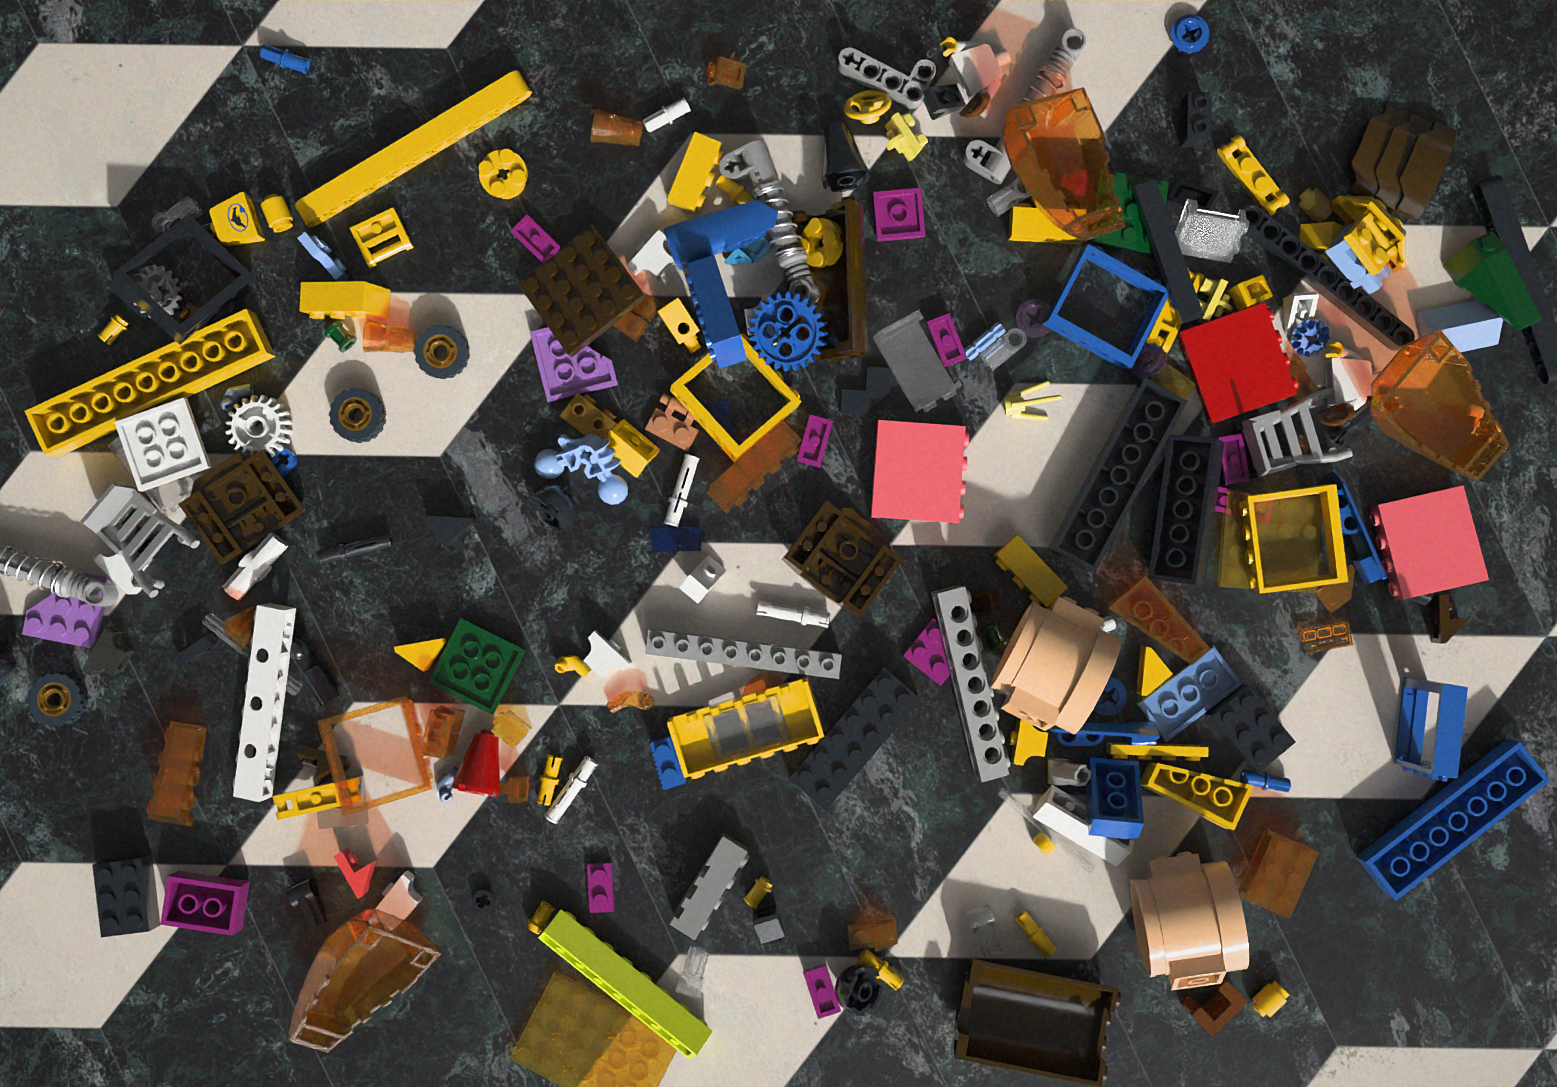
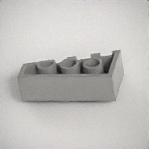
(708, 886)

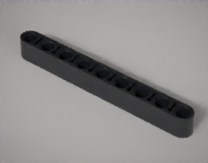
(1501, 218)
(1336, 280)

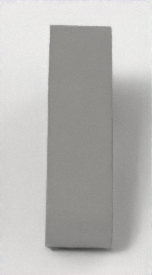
(884, 73)

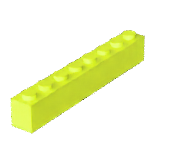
(626, 984)

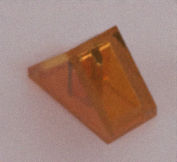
(241, 627)

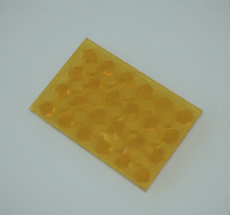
(590, 1041)

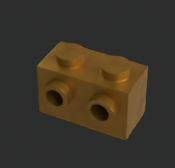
(587, 418)

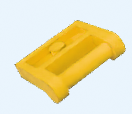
(379, 230)
(1366, 244)

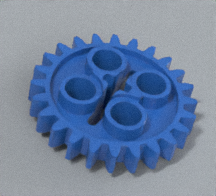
(801, 347)

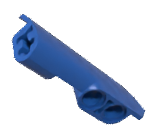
(719, 232)
(1368, 563)
(1135, 733)

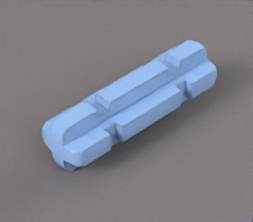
(984, 341)

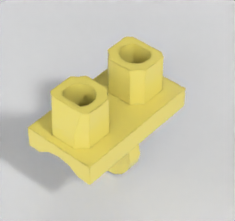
(902, 137)
(1214, 290)

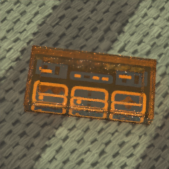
(1326, 637)

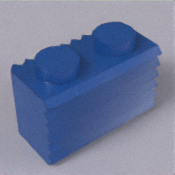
(667, 762)

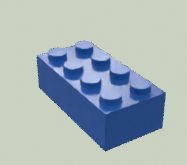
(715, 312)

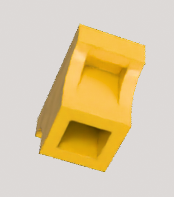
(1027, 742)

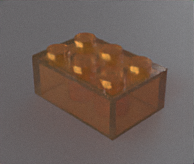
(1277, 873)

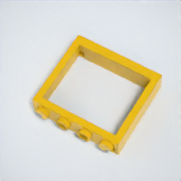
(712, 426)
(1333, 538)

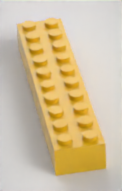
(150, 382)

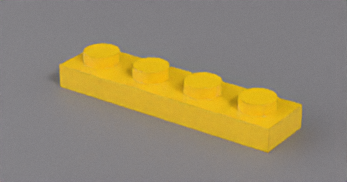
(1167, 751)

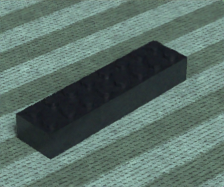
(1117, 475)

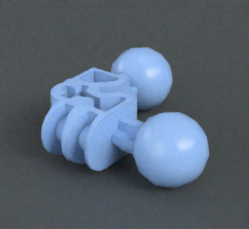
(598, 461)

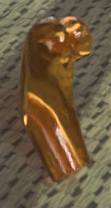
(630, 698)

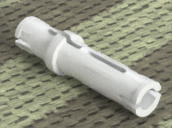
(690, 462)
(791, 613)
(570, 790)

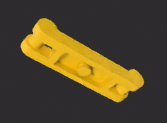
(1252, 175)
(1168, 321)
(314, 799)

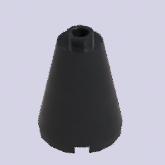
(842, 159)

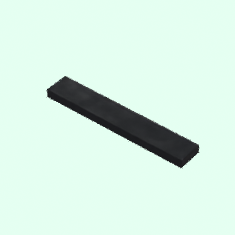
(1167, 251)

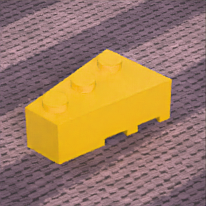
(344, 300)

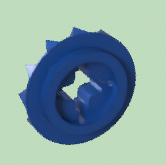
(1191, 23)
(1310, 327)
(1119, 697)

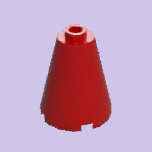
(480, 766)

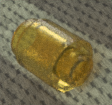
(1315, 204)

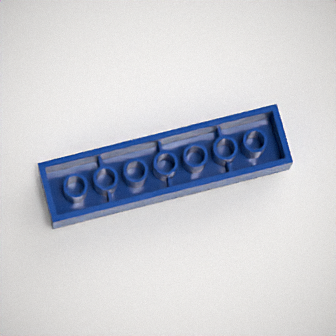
(1452, 818)

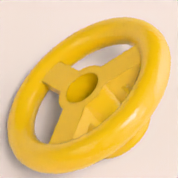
(869, 109)

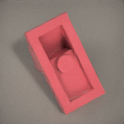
(357, 877)

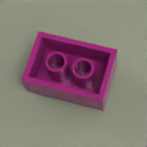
(205, 902)

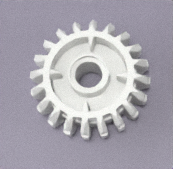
(245, 421)

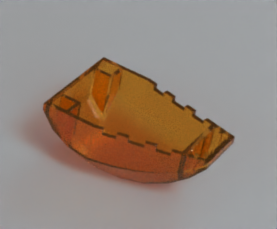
(1063, 163)
(1437, 407)
(356, 974)

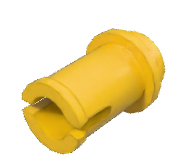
(113, 328)
(758, 891)
(540, 917)

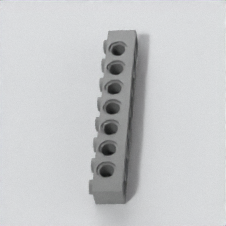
(743, 653)
(998, 763)

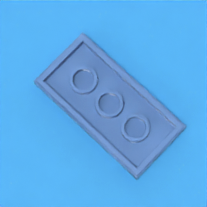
(1189, 694)

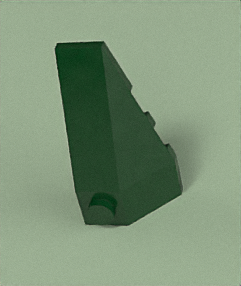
(1492, 277)

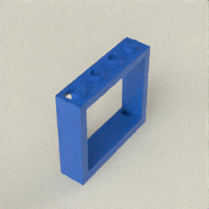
(1090, 342)
(1447, 731)

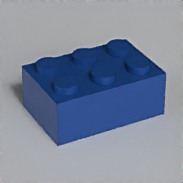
(1114, 799)

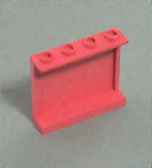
(919, 471)
(1428, 543)

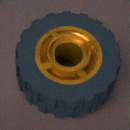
(426, 352)
(344, 409)
(42, 699)

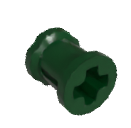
(340, 336)
(994, 635)

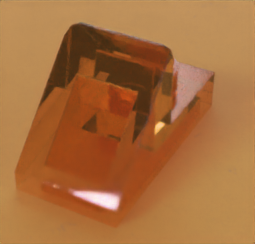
(872, 934)

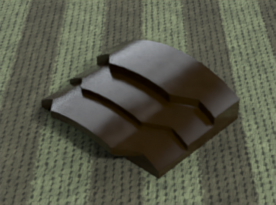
(1401, 161)
(240, 504)
(843, 558)

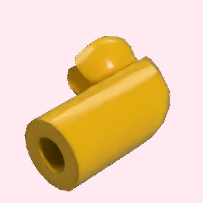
(572, 662)

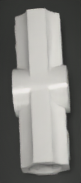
(255, 566)

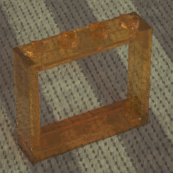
(335, 764)

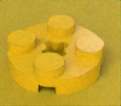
(505, 160)
(832, 248)

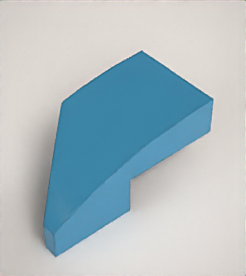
(750, 253)

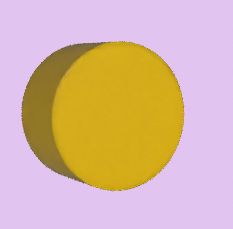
(1043, 843)

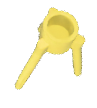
(1014, 404)

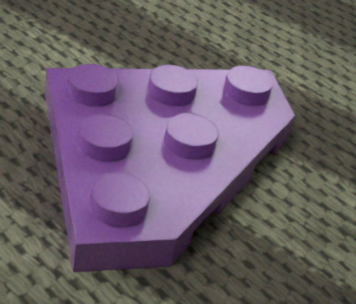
(565, 375)
(66, 619)

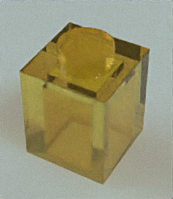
(510, 728)

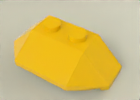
(1352, 207)

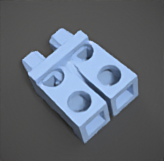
(1352, 267)

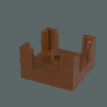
(1217, 1009)

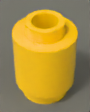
(276, 213)
(1270, 999)

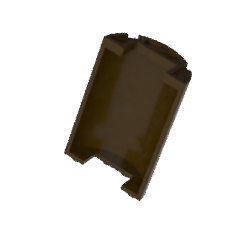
(840, 286)
(1034, 1022)

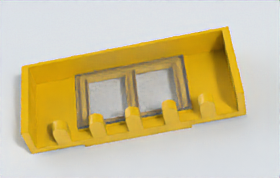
(746, 728)

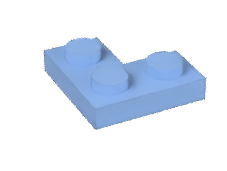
(321, 251)

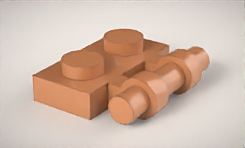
(671, 429)

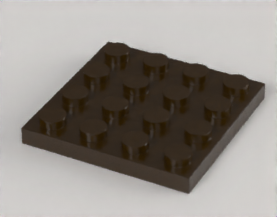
(582, 291)

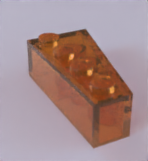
(1154, 615)
(177, 774)

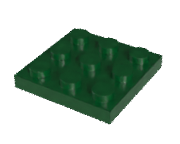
(1134, 234)
(477, 666)

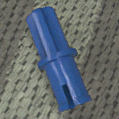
(285, 58)
(1265, 780)

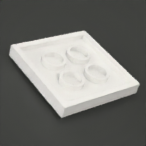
(162, 444)

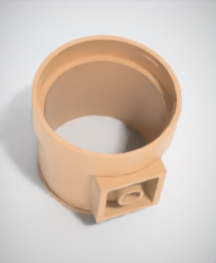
(1056, 665)
(1189, 921)

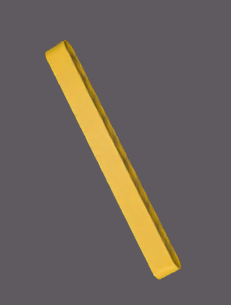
(413, 149)

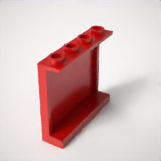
(1237, 363)

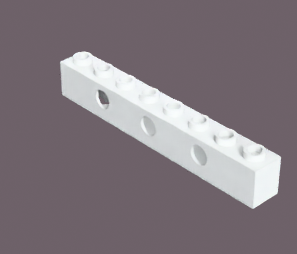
(268, 682)

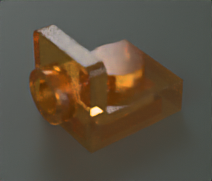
(726, 72)

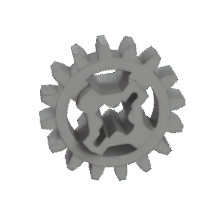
(159, 286)

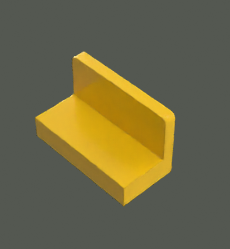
(631, 447)

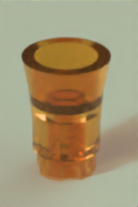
(615, 129)
(387, 338)

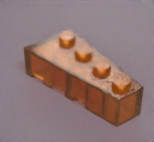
(753, 466)

